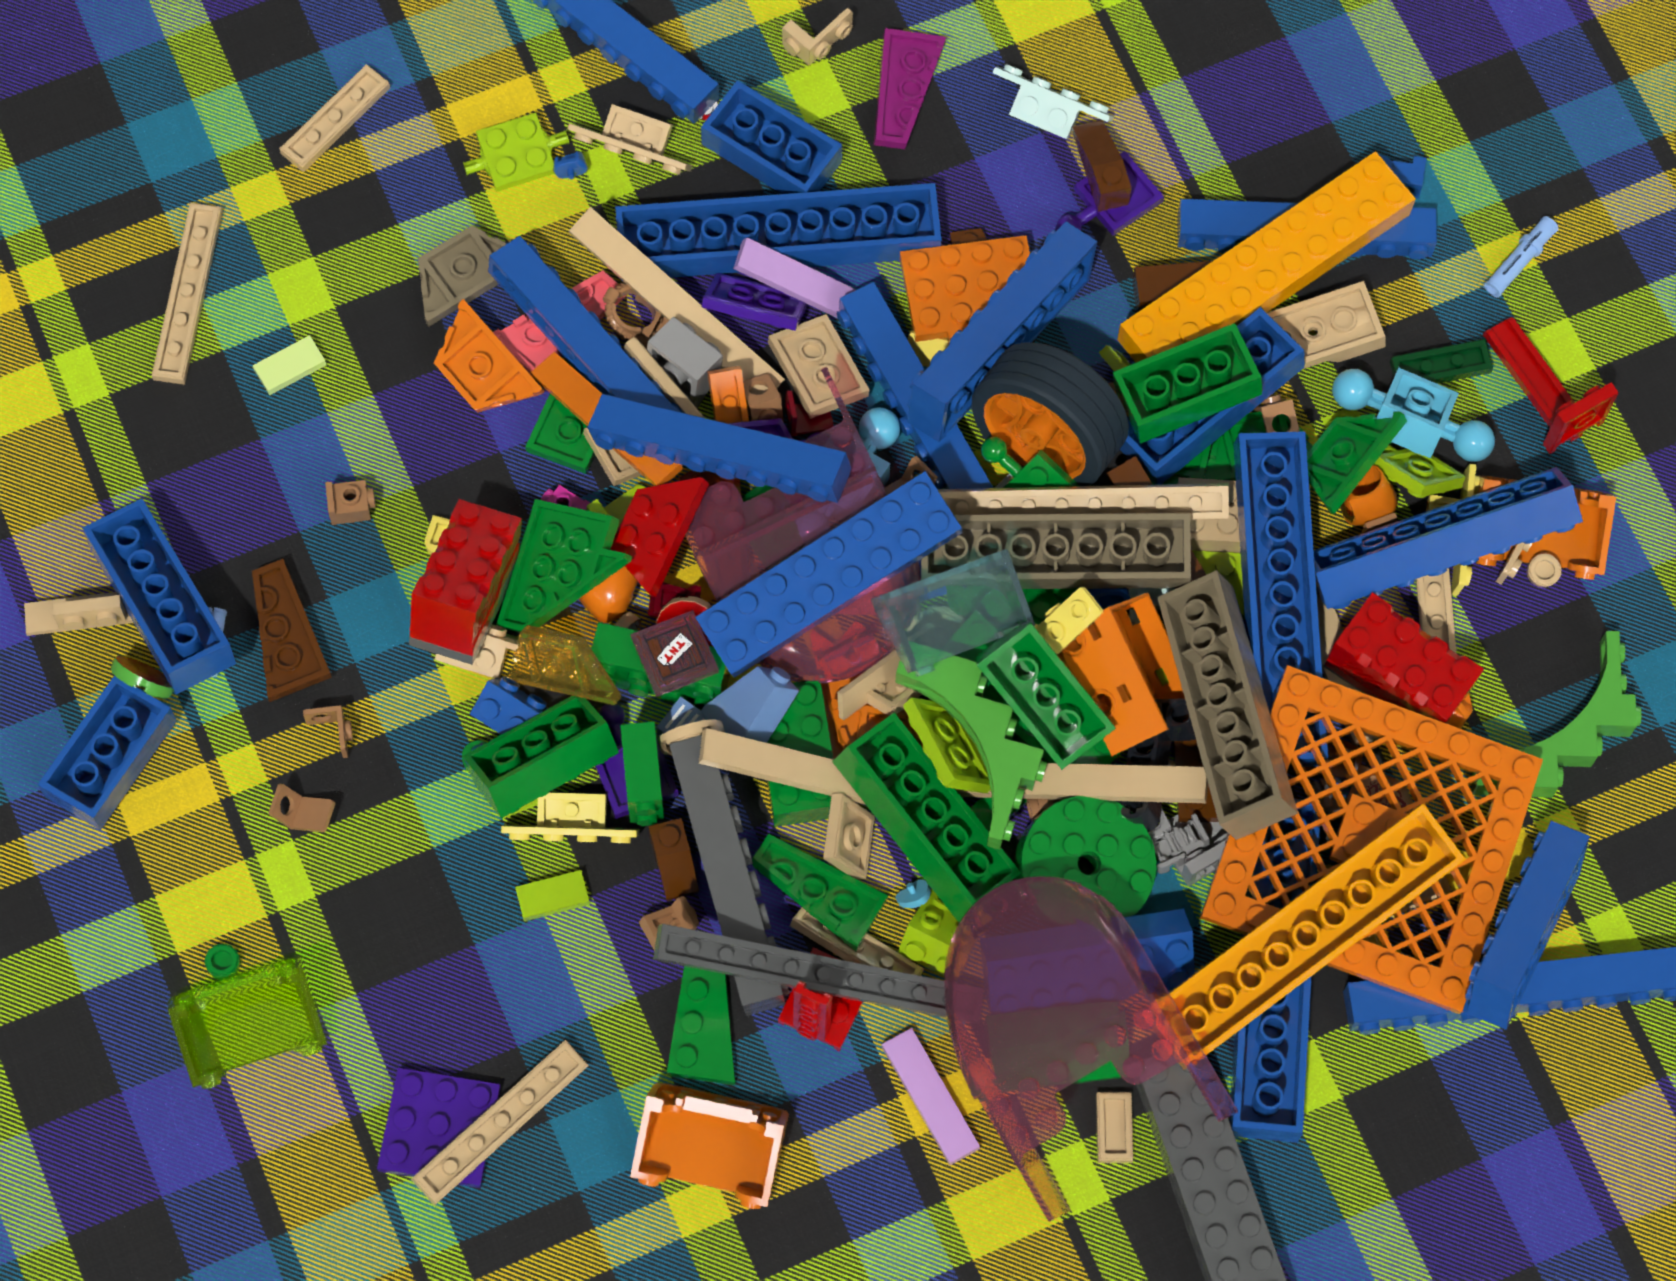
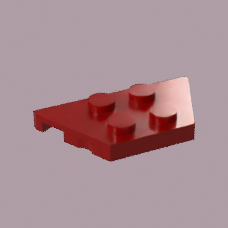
(656, 528)

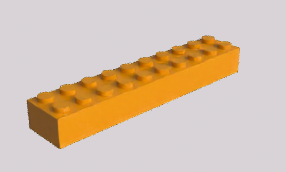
(1274, 260)
(1315, 928)

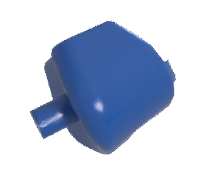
(570, 165)

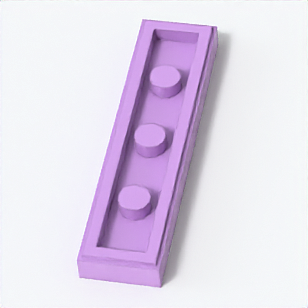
(790, 276)
(930, 1096)

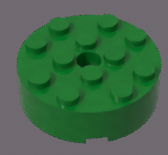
(1096, 830)

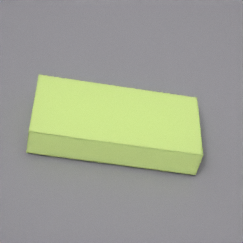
(289, 365)

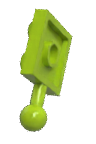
(1418, 473)

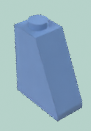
(753, 703)

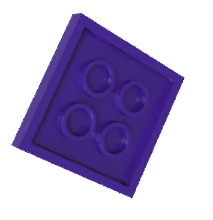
(429, 1115)

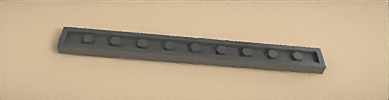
(788, 966)

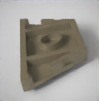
(456, 272)

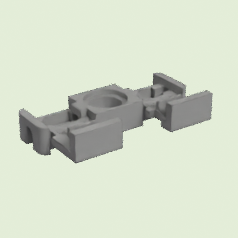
(1176, 841)

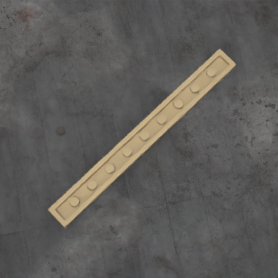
(1199, 500)

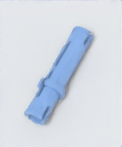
(1529, 246)

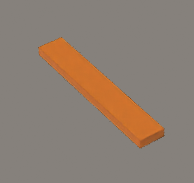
(581, 399)

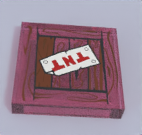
(674, 653)

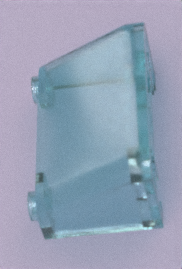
(953, 611)

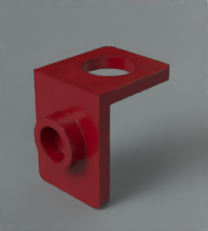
(799, 421)

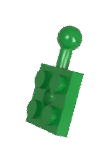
(1037, 472)

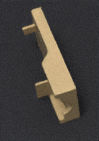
(1344, 325)

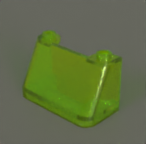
(246, 1020)

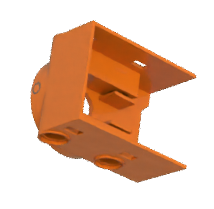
(1119, 667)

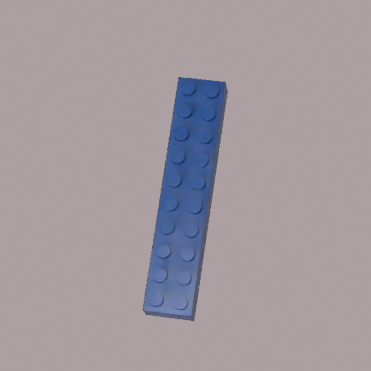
(806, 227)
(1278, 563)
(1273, 1046)

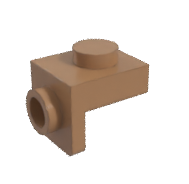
(678, 914)

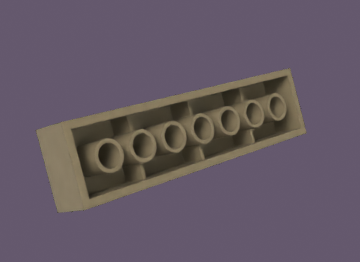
(1076, 549)
(1227, 706)

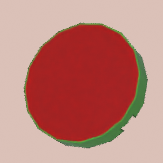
(141, 674)

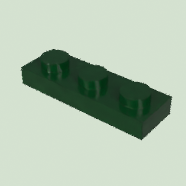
(1447, 362)

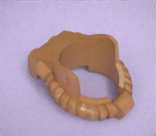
(621, 329)

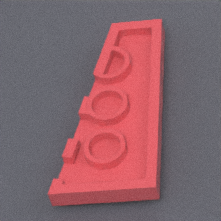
(527, 340)

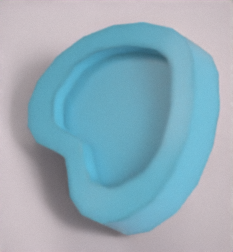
(915, 894)

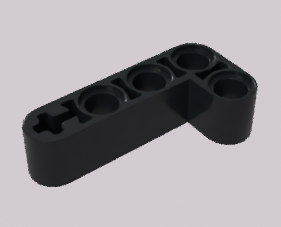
(1174, 713)

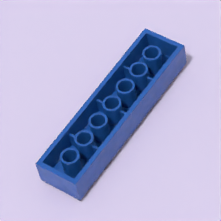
(1011, 317)
(1445, 538)
(829, 574)

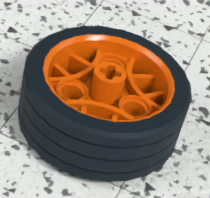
(1054, 404)

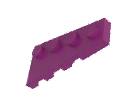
(905, 74)

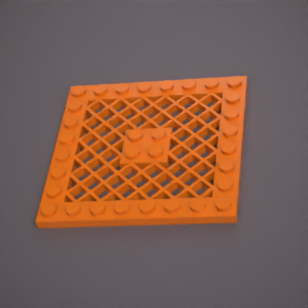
(1366, 819)

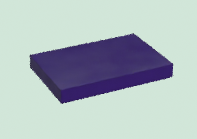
(753, 301)

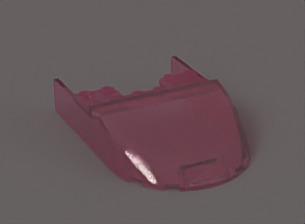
(746, 539)
(1044, 993)

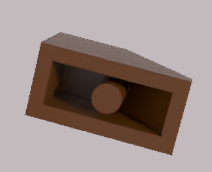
(673, 859)

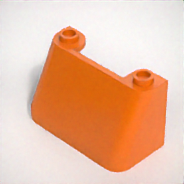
(1579, 549)
(709, 1142)

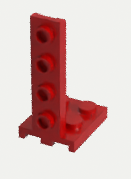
(1544, 390)
(820, 1014)

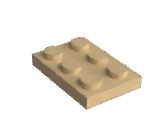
(804, 355)

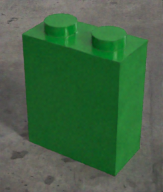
(642, 773)

